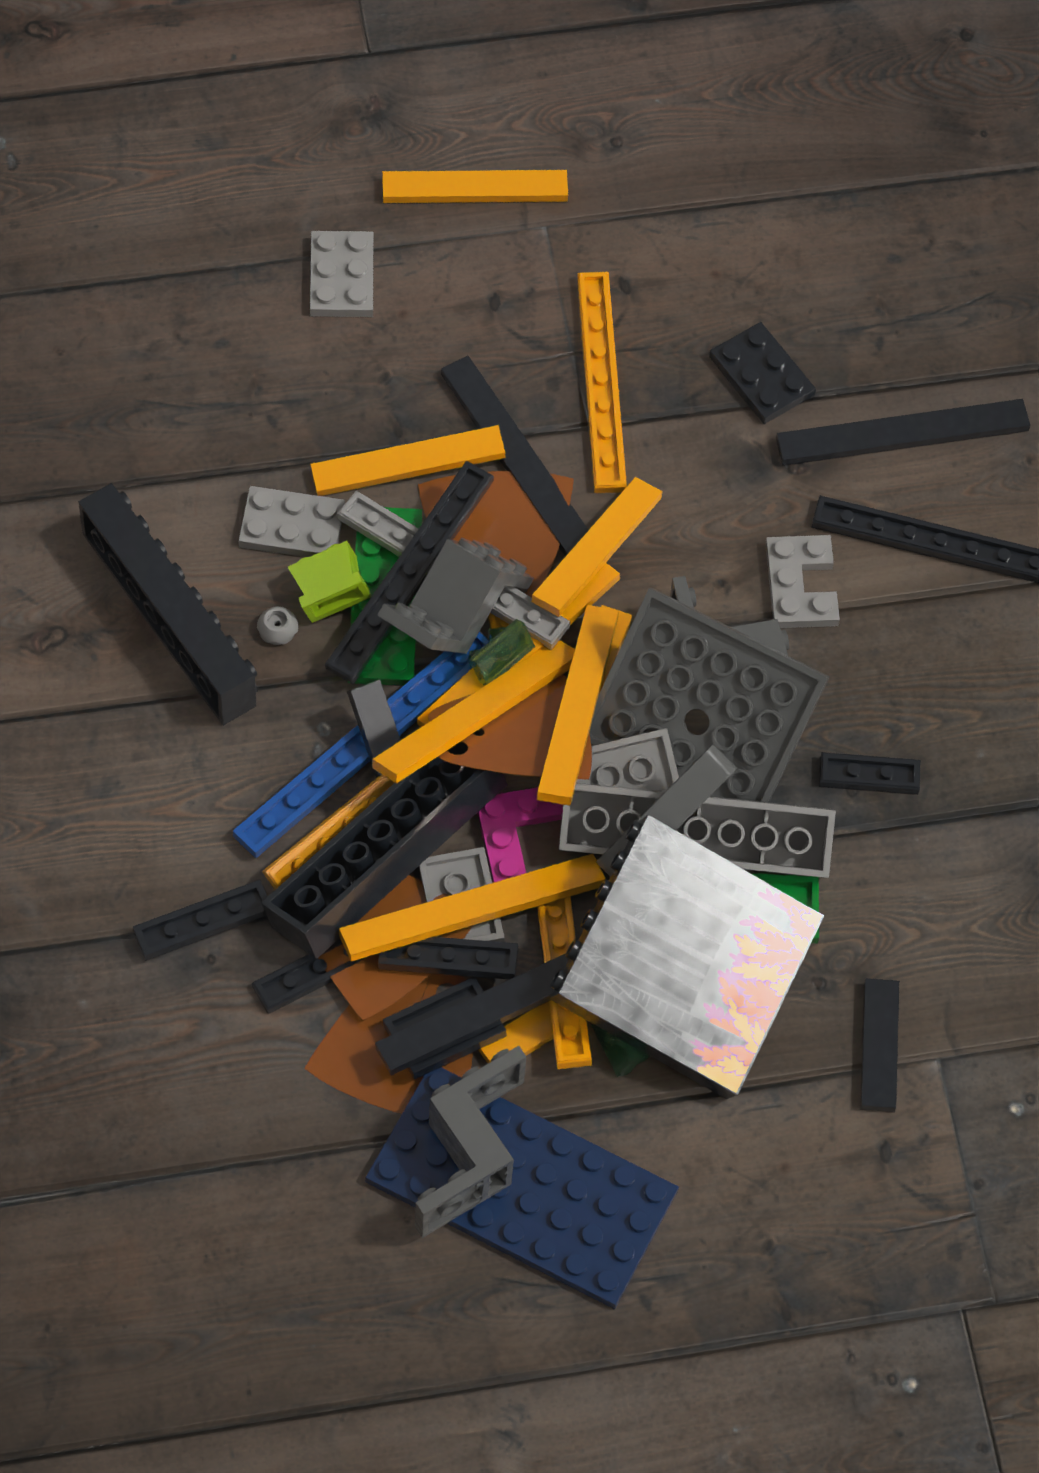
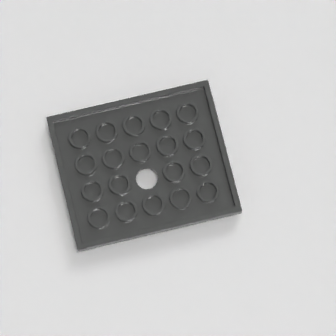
(691, 661)

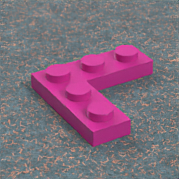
(499, 832)

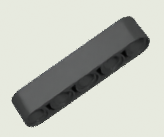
(681, 797)

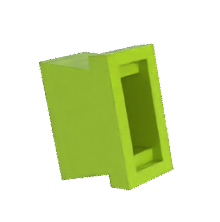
(329, 581)

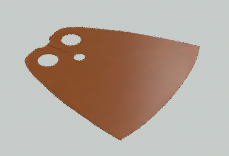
(507, 521)
(518, 738)
(364, 984)
(352, 1064)

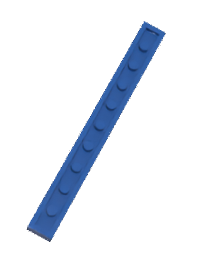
(348, 755)

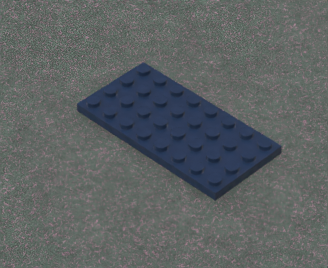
(568, 1203)

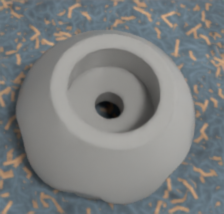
(277, 634)

